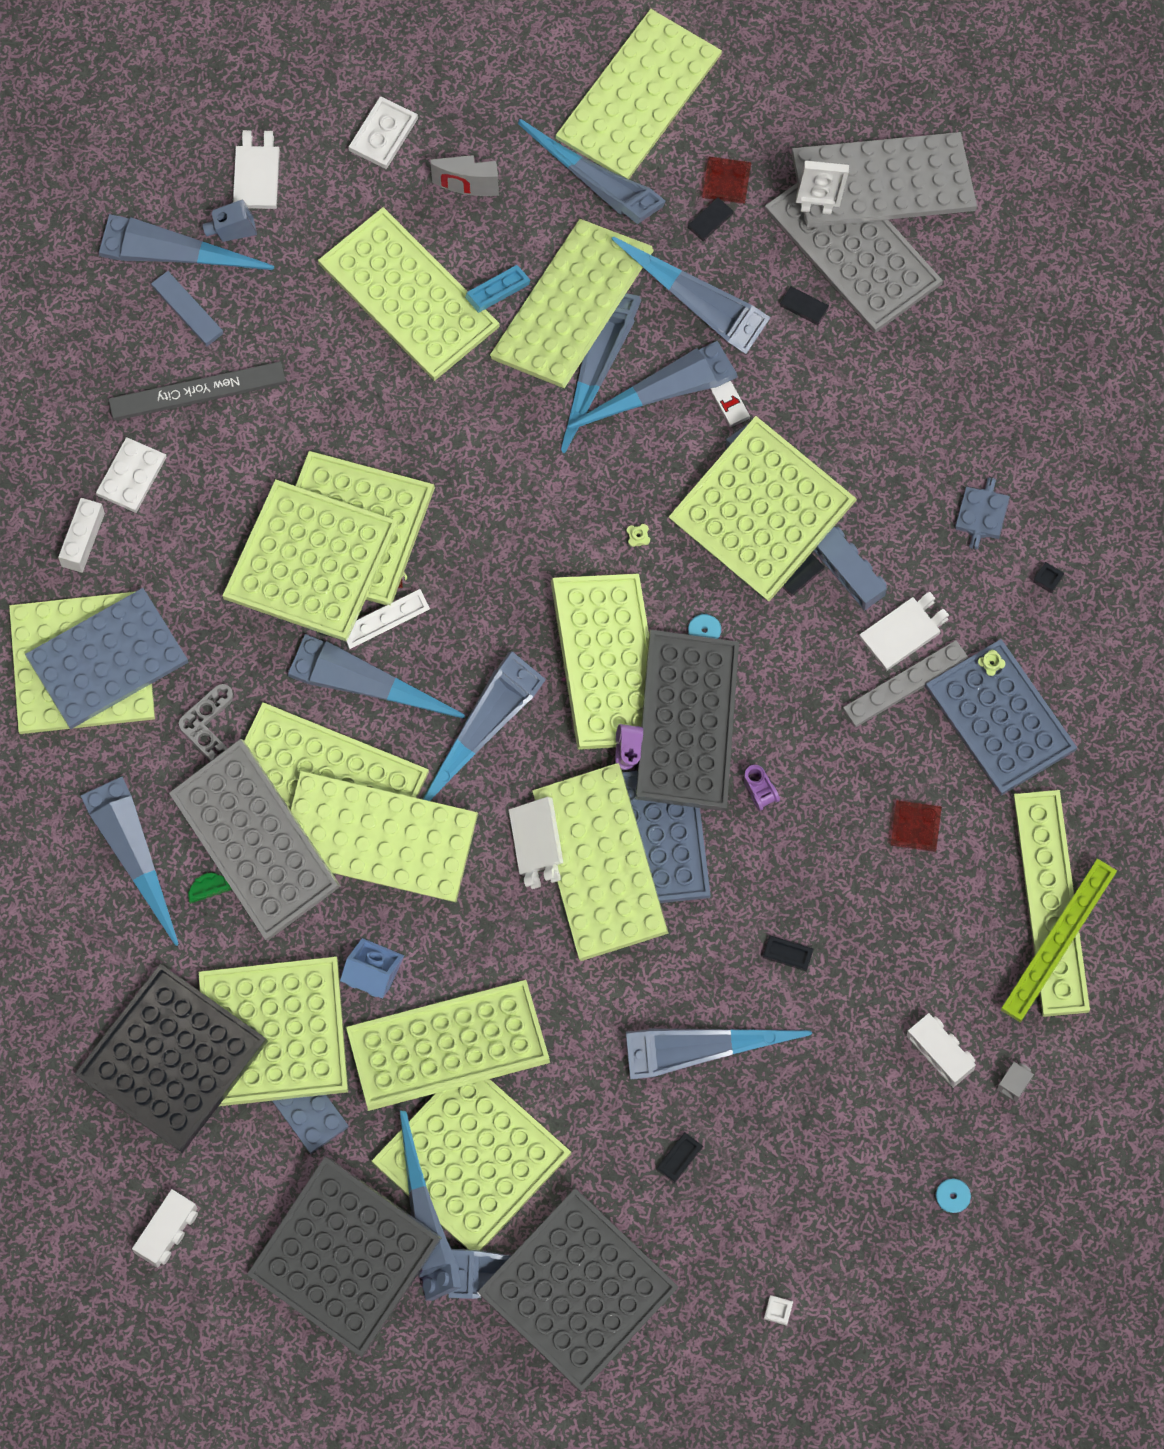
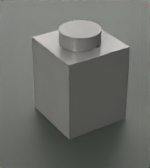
(1015, 1081)

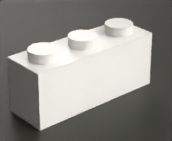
(81, 535)
(941, 1049)
(165, 1229)

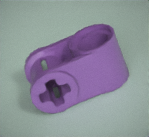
(628, 742)
(761, 791)

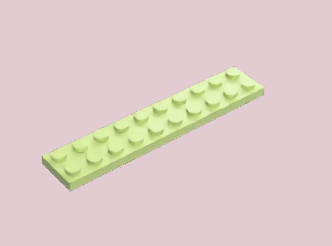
(1048, 894)

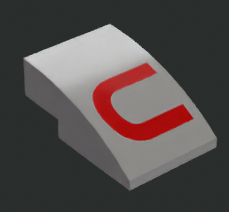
(465, 176)

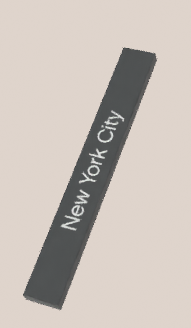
(197, 391)

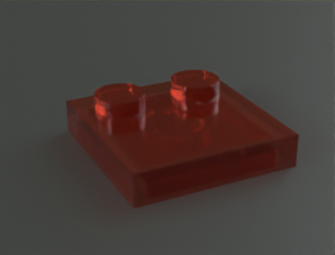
(726, 180)

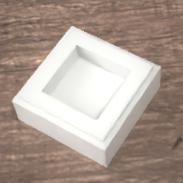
(778, 1310)

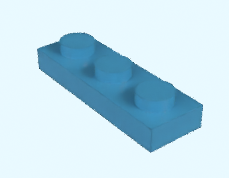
(497, 288)

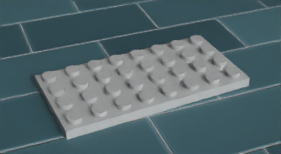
(894, 178)
(861, 260)
(254, 839)

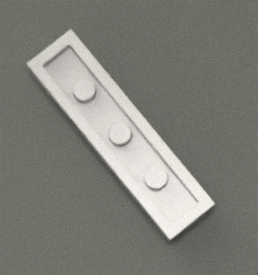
(387, 618)

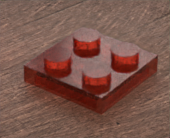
(916, 826)

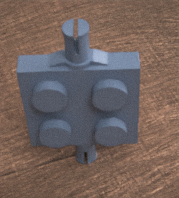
(982, 513)

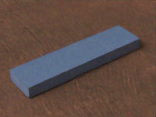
(187, 308)

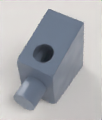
(231, 222)

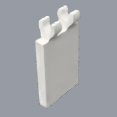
(257, 172)
(821, 185)
(903, 631)
(536, 841)

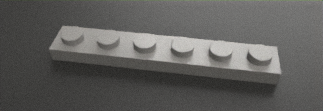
(904, 684)

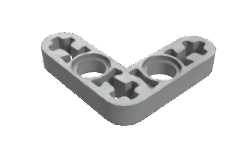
(200, 727)

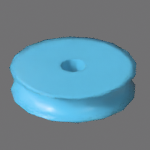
(705, 621)
(956, 1187)

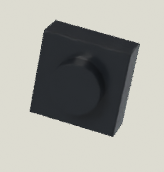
(1048, 577)

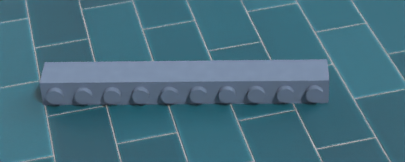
(845, 563)

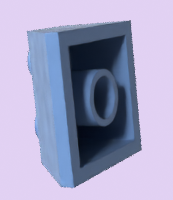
(371, 968)

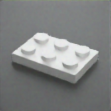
(383, 132)
(131, 475)

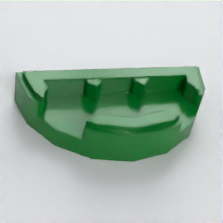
(207, 886)

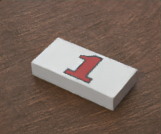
(730, 404)

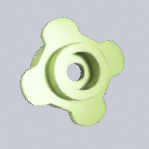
(638, 541)
(993, 656)

